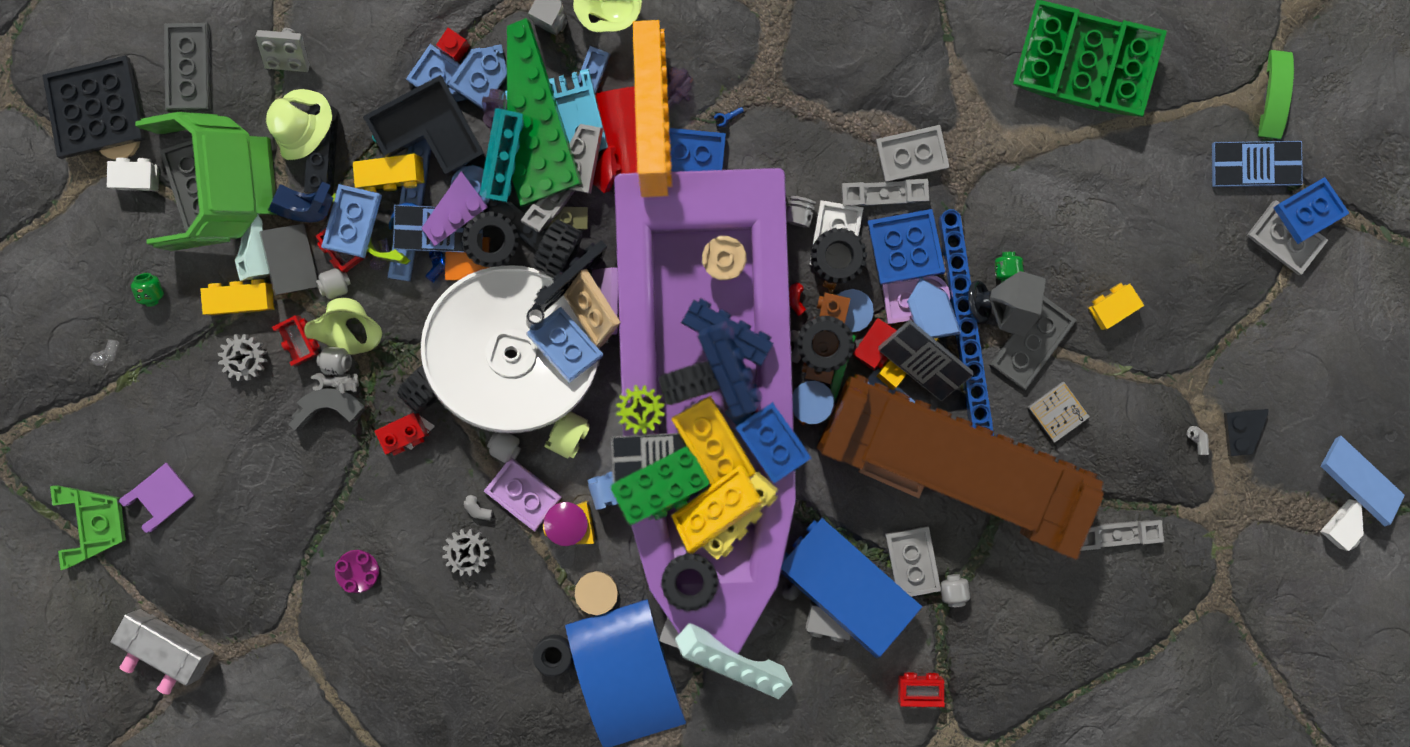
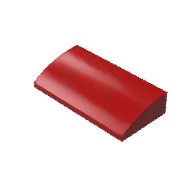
(619, 123)

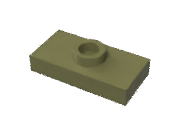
(573, 216)

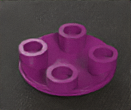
(565, 524)
(356, 571)

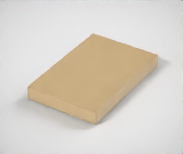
(591, 308)

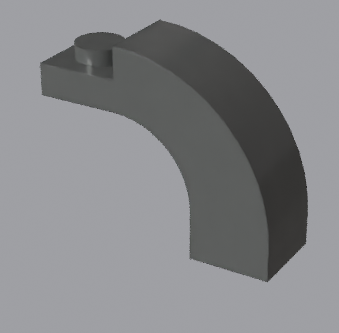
(346, 403)

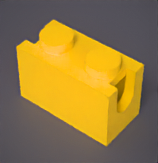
(1115, 306)

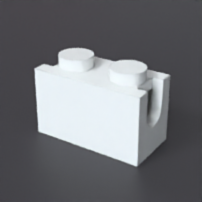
(132, 175)

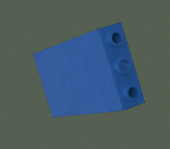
(849, 587)

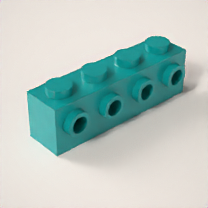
(501, 154)

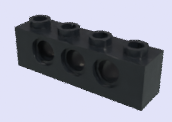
(321, 162)

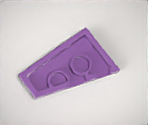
(454, 210)

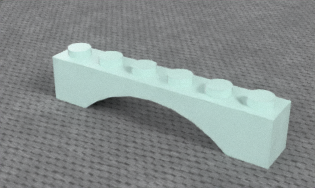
(251, 257)
(705, 650)

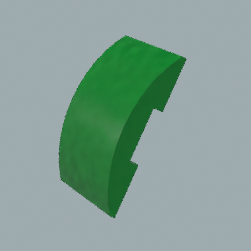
(1089, 59)

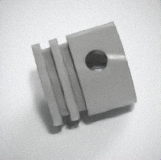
(800, 211)

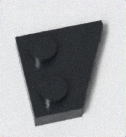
(1244, 430)

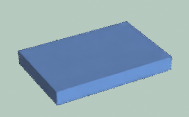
(351, 221)
(565, 345)

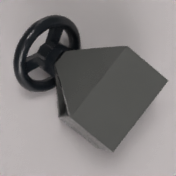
(1014, 302)

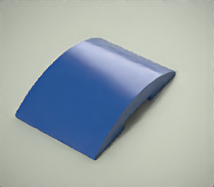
(624, 674)

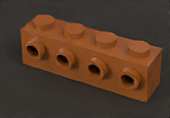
(826, 342)

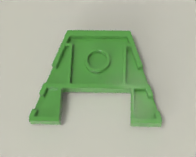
(98, 523)

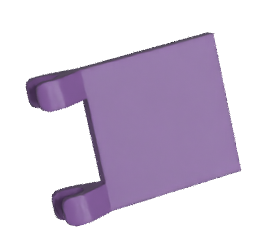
(161, 495)

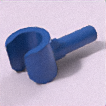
(728, 116)

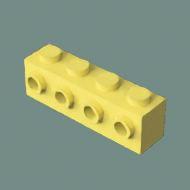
(722, 543)

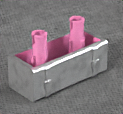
(162, 648)

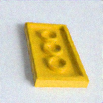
(711, 440)
(716, 509)

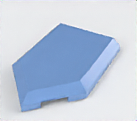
(433, 64)
(479, 73)
(932, 310)

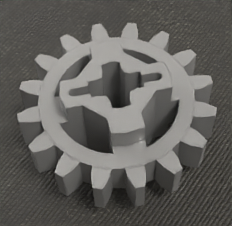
(239, 348)
(474, 556)

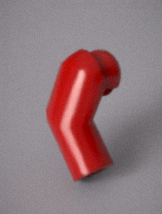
(794, 297)

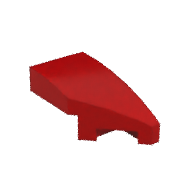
(606, 170)

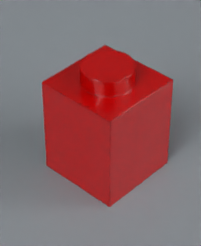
(453, 45)

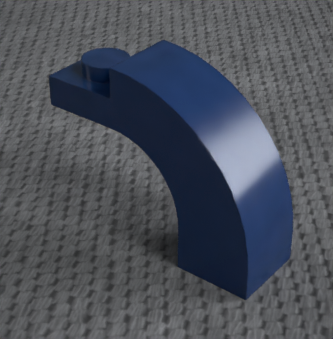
(300, 205)

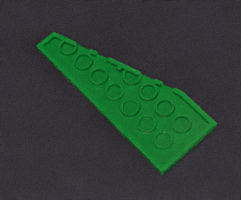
(544, 153)

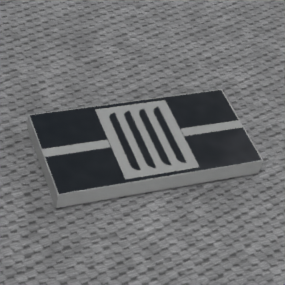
(639, 451)

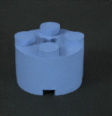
(601, 492)

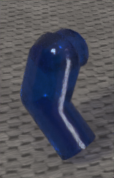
(438, 265)

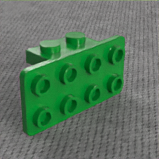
(660, 487)

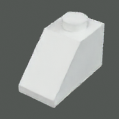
(1345, 526)

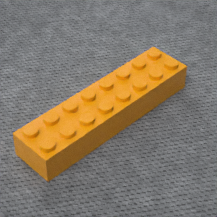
(651, 109)

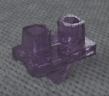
(678, 86)
(489, 104)

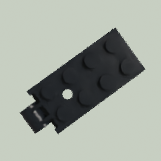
(561, 282)

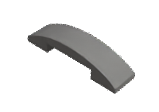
(885, 193)
(545, 210)
(1123, 534)

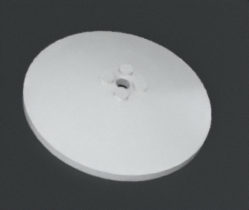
(467, 347)

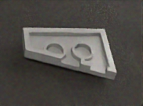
(585, 149)

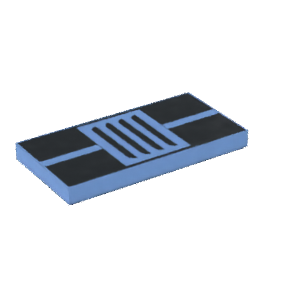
(1257, 163)
(410, 236)

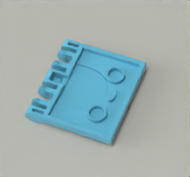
(578, 105)

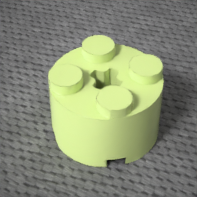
(566, 435)

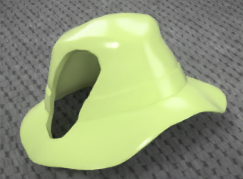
(615, 13)
(295, 130)
(332, 327)

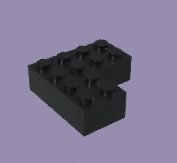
(431, 115)

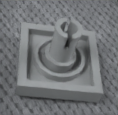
(282, 50)

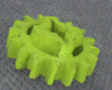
(630, 411)

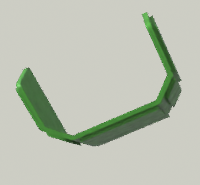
(231, 177)

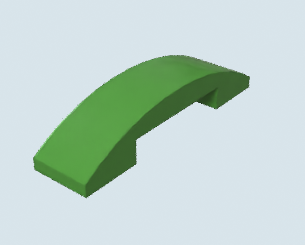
(1278, 94)

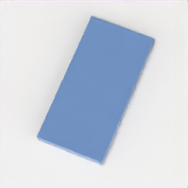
(1362, 481)

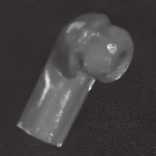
(105, 356)

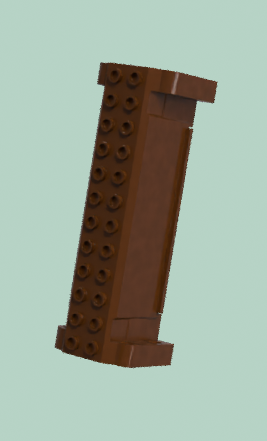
(964, 462)

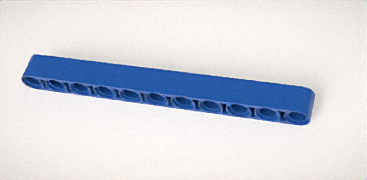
(973, 336)

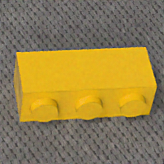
(389, 173)
(237, 298)

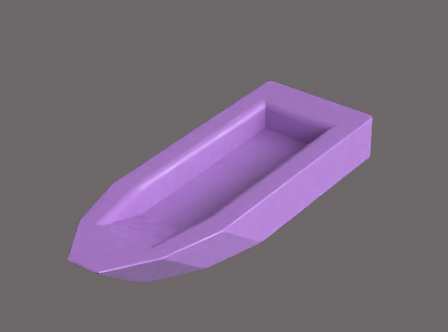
(657, 281)

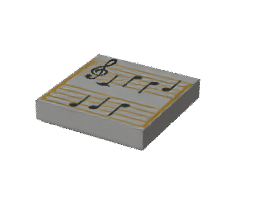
(1058, 412)

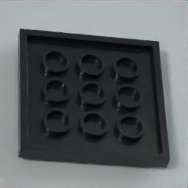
(93, 107)

